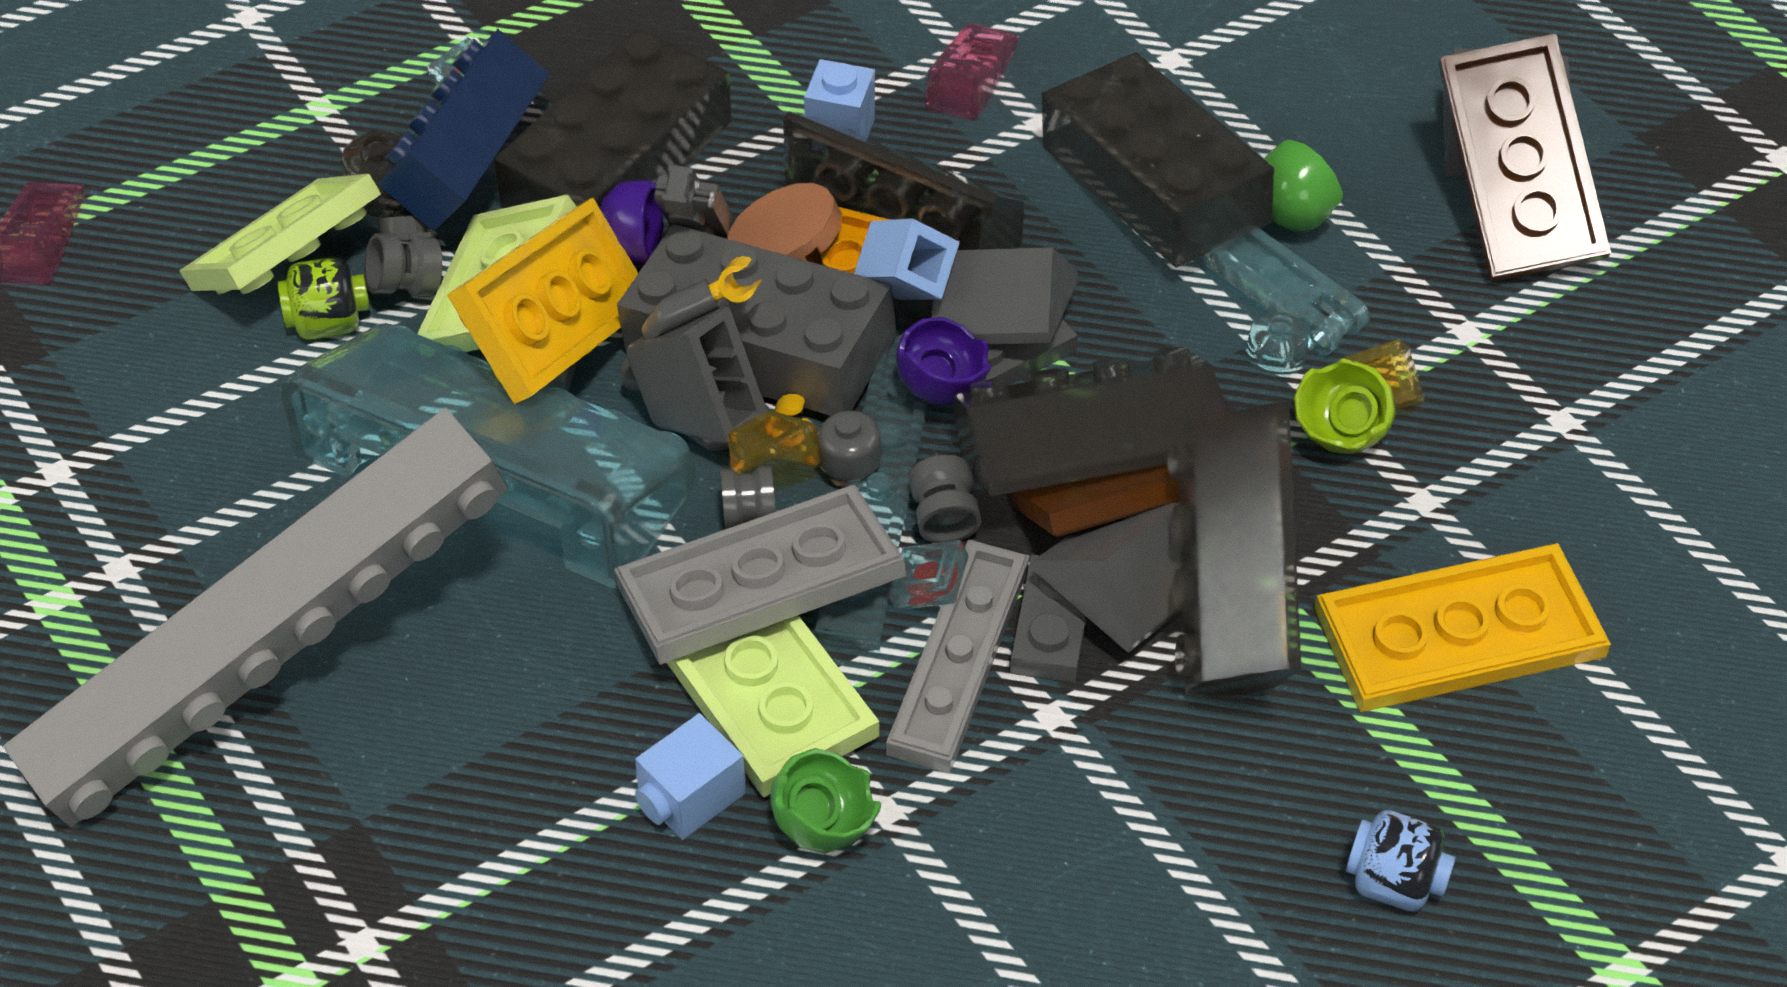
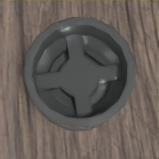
(403, 265)
(944, 497)

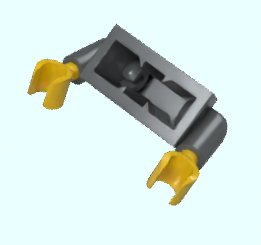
(696, 365)

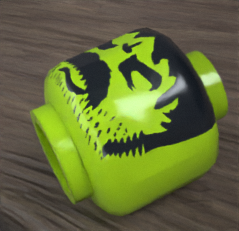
(322, 298)

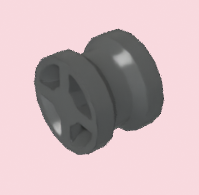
(746, 495)

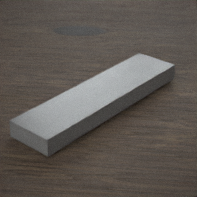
(958, 659)

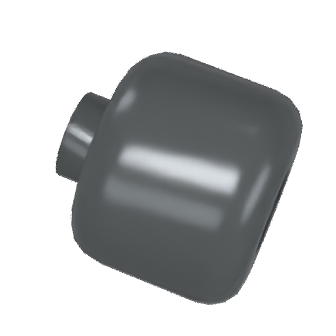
(849, 445)

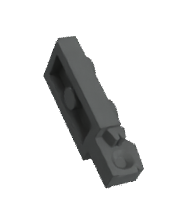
(692, 202)

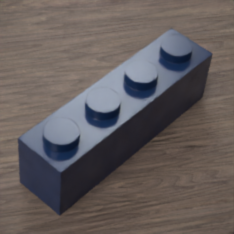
(463, 130)

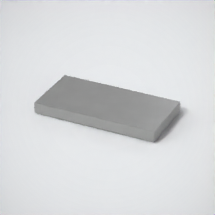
(758, 573)

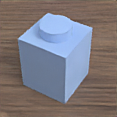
(842, 96)
(908, 257)
(689, 777)

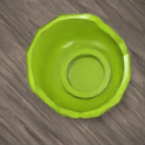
(1344, 406)

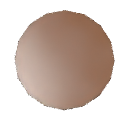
(790, 221)

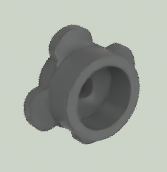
(404, 227)

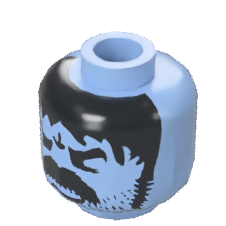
(1400, 860)

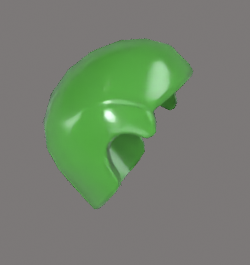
(1303, 187)
(822, 801)

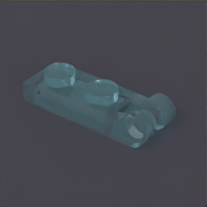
(1289, 285)

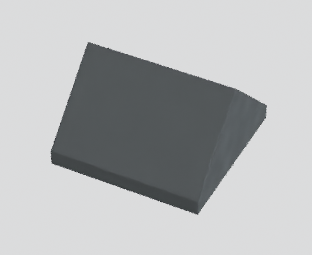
(1008, 294)
(1118, 574)

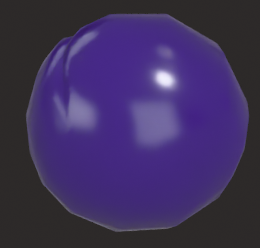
(634, 218)
(940, 360)

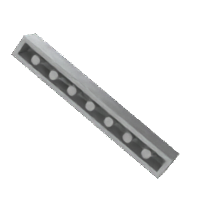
(255, 619)

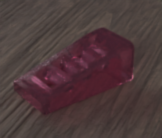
(965, 77)
(36, 238)

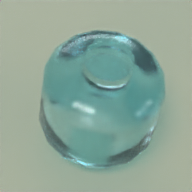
(1277, 344)

